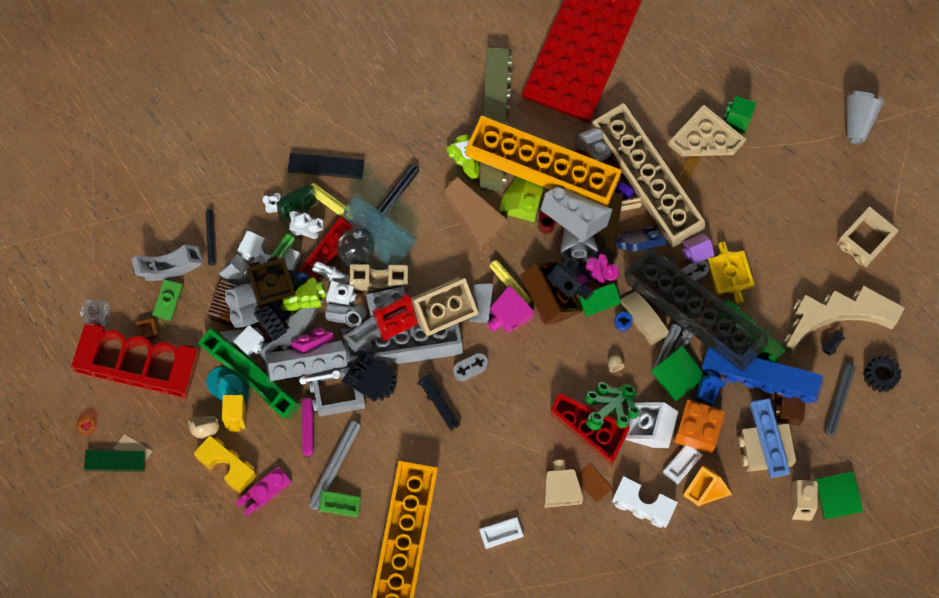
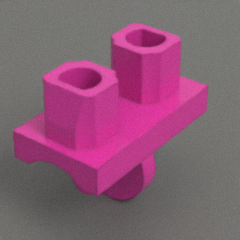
(602, 270)

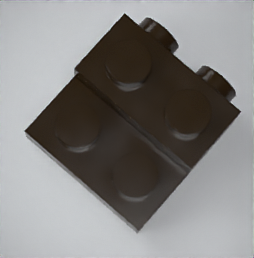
(270, 281)

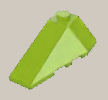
(522, 199)

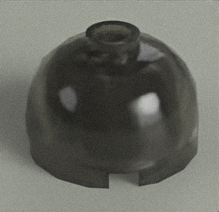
(355, 247)

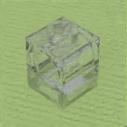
(103, 315)

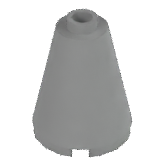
(861, 115)
(575, 248)

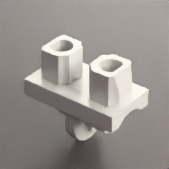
(305, 225)

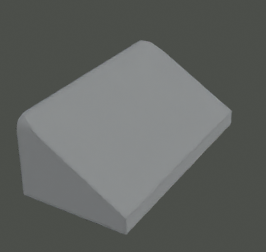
(482, 297)

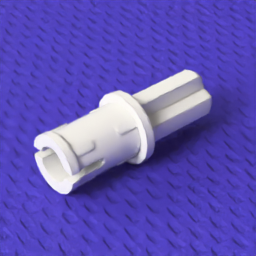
(331, 273)

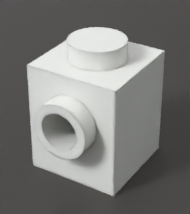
(341, 294)
(250, 341)

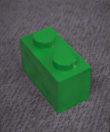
(739, 114)

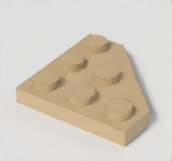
(706, 136)

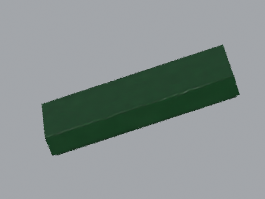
(114, 461)

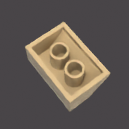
(444, 306)

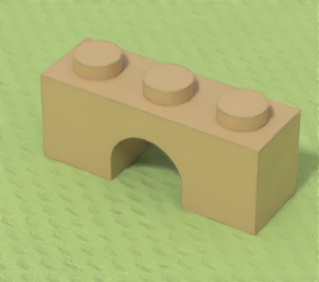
(368, 279)

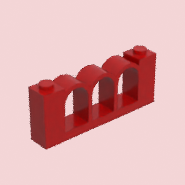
(94, 338)

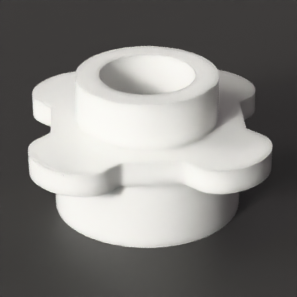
(268, 200)

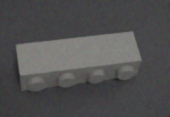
(295, 363)

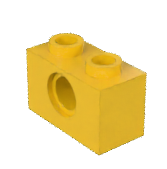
(234, 412)

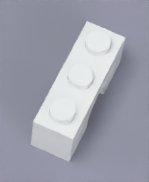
(253, 245)
(658, 513)

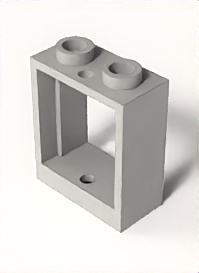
(336, 407)

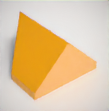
(706, 487)

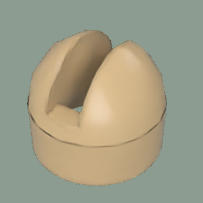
(615, 364)

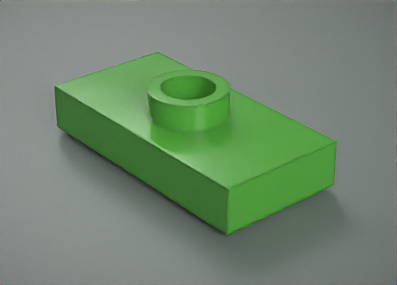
(167, 300)
(339, 503)

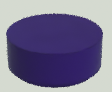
(624, 189)

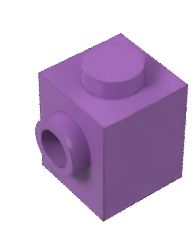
(697, 248)

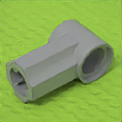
(344, 314)

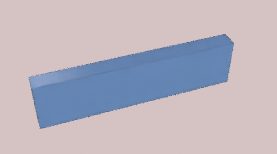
(769, 438)

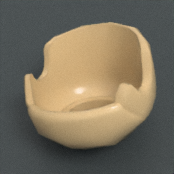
(203, 426)

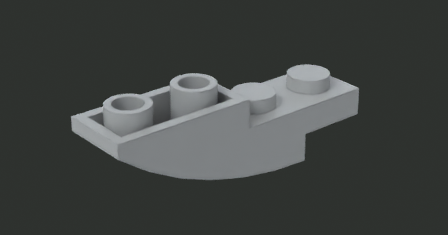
(296, 325)

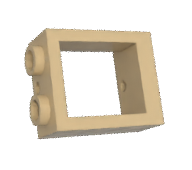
(880, 225)

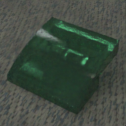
(300, 200)

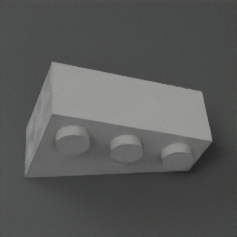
(575, 212)

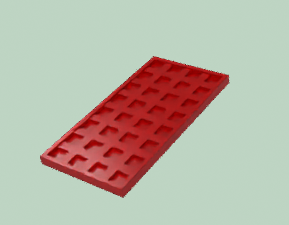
(580, 55)

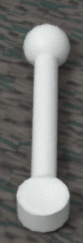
(336, 374)

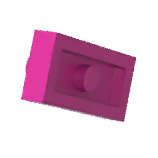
(312, 340)

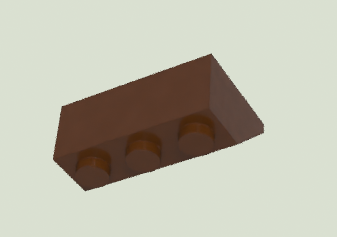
(549, 300)

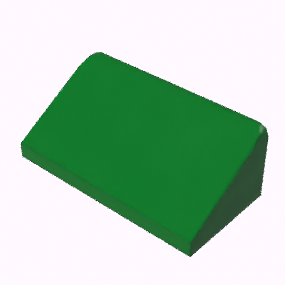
(601, 300)

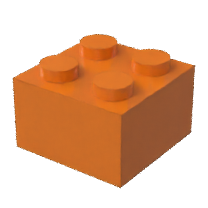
(699, 426)

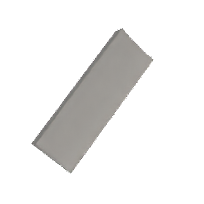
(410, 346)

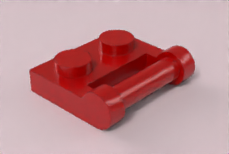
(397, 321)

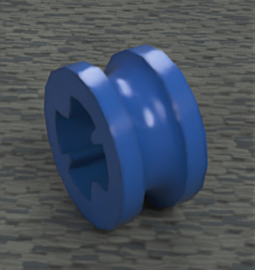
(618, 325)

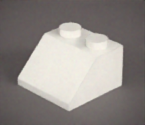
(653, 425)

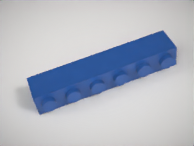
(767, 375)

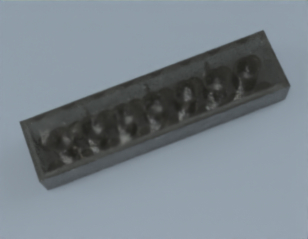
(696, 309)

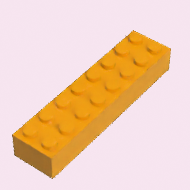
(541, 161)
(405, 531)

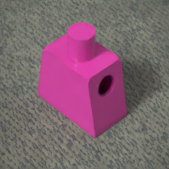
(509, 312)

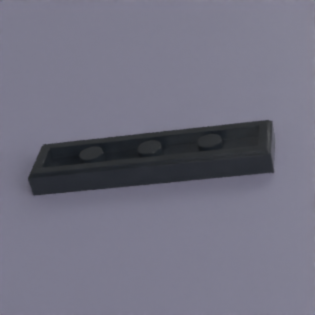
(325, 166)

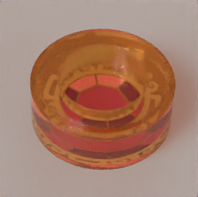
(86, 425)

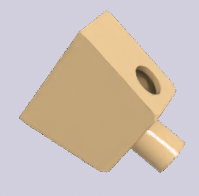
(562, 487)
(804, 497)

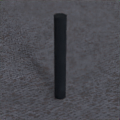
(210, 237)

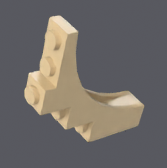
(864, 306)

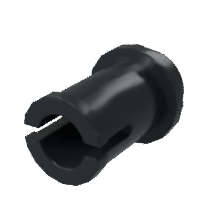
(831, 345)

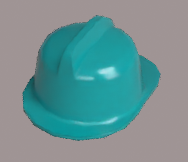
(225, 382)

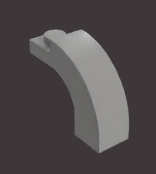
(168, 266)

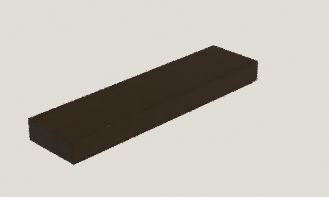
(606, 236)

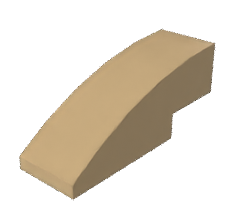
(644, 317)

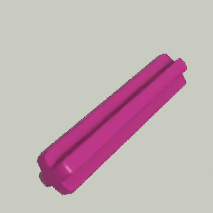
(307, 427)

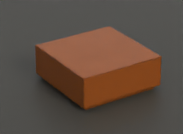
(147, 328)

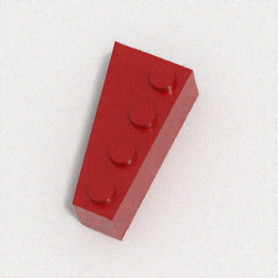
(605, 441)

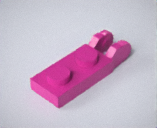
(265, 490)

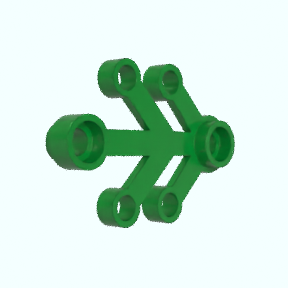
(624, 394)

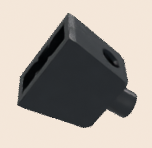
(571, 279)

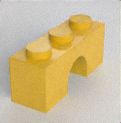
(213, 452)

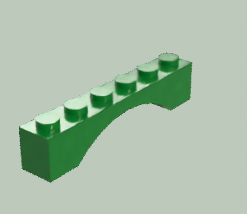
(233, 358)

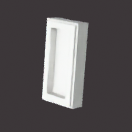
(682, 464)
(501, 533)

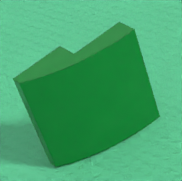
(678, 373)
(838, 495)

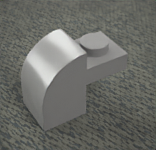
(593, 144)
(235, 269)

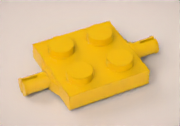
(730, 273)

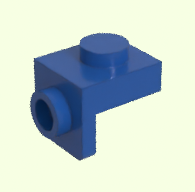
(709, 388)

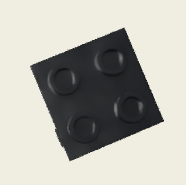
(368, 375)

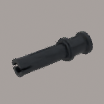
(434, 395)

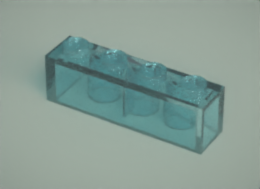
(390, 239)

